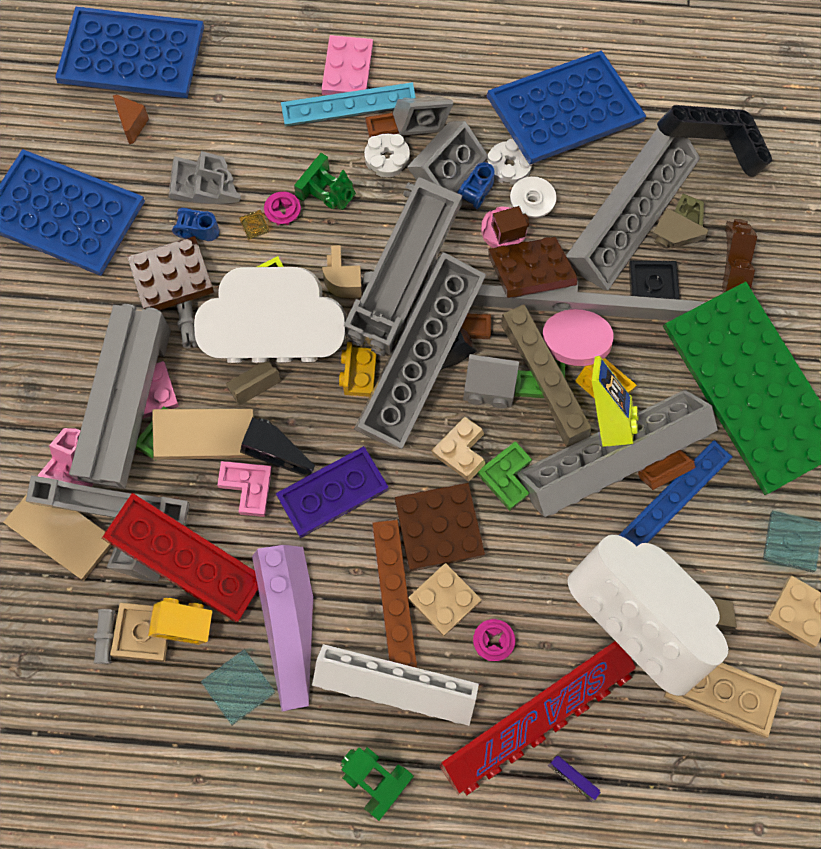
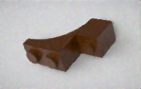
(740, 251)

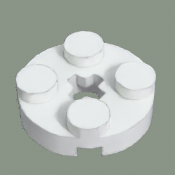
(387, 143)
(508, 173)

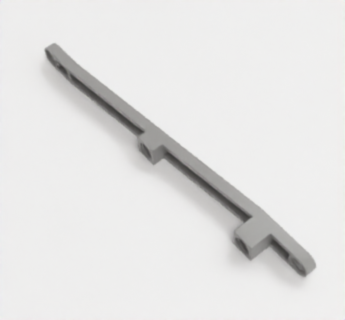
(568, 298)

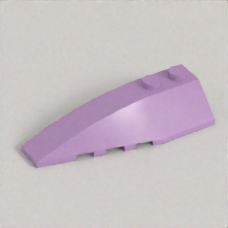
(288, 619)

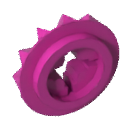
(290, 203)
(493, 628)

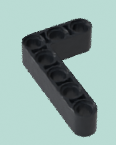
(723, 124)

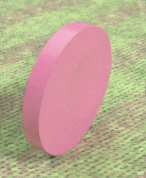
(577, 337)

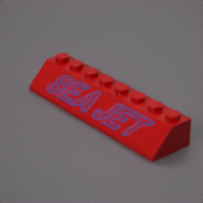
(536, 717)

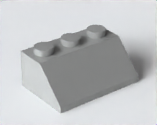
(449, 157)

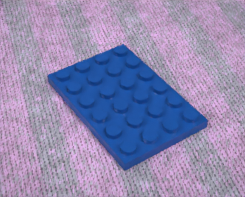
(130, 52)
(565, 106)
(65, 212)

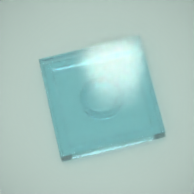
(792, 541)
(238, 687)

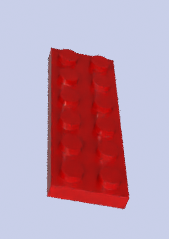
(182, 557)

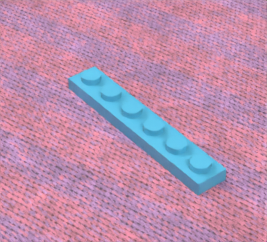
(345, 104)

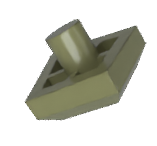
(691, 208)

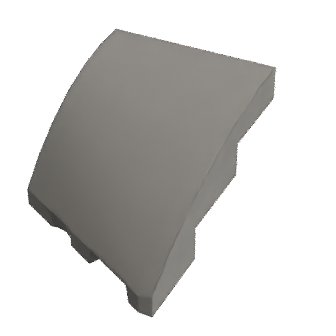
(202, 181)

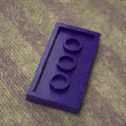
(332, 492)

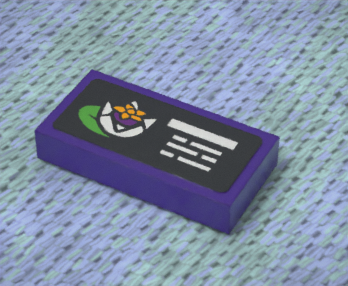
(574, 778)

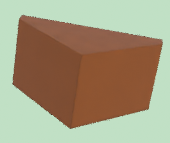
(132, 116)

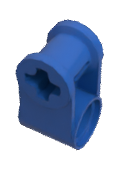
(476, 188)
(192, 223)

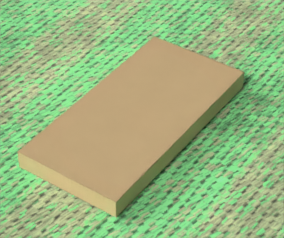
(199, 433)
(60, 535)
(734, 699)

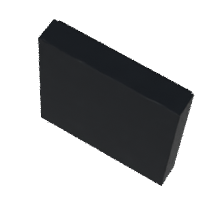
(654, 279)

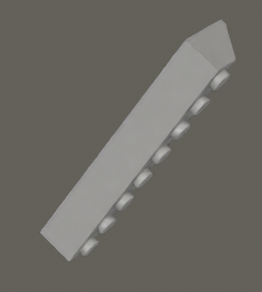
(632, 209)
(420, 351)
(590, 467)

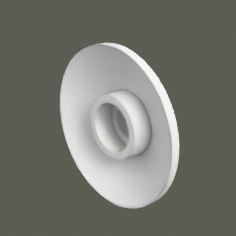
(533, 189)

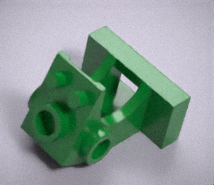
(316, 180)
(359, 764)

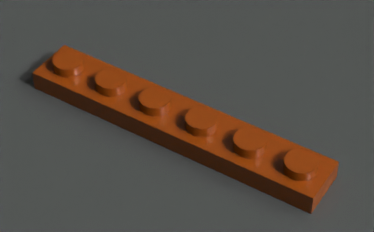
(394, 593)

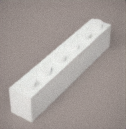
(395, 684)

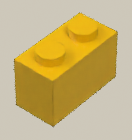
(180, 622)

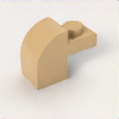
(339, 279)

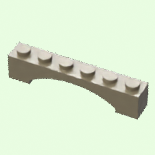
(566, 411)

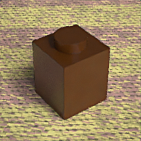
(509, 224)

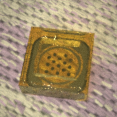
(254, 224)

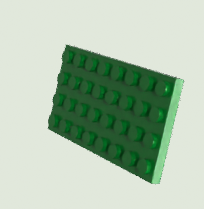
(752, 385)

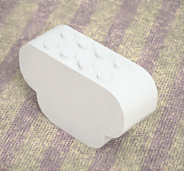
(270, 316)
(651, 611)

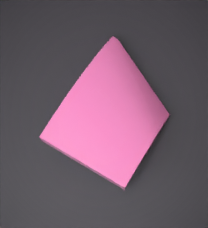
(62, 454)

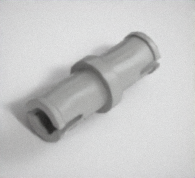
(186, 324)
(104, 636)

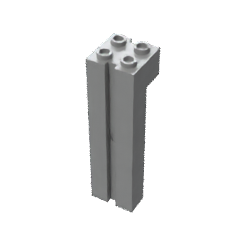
(403, 267)
(119, 395)

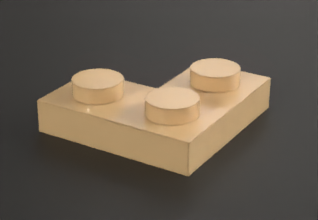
(456, 452)

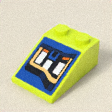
(614, 407)

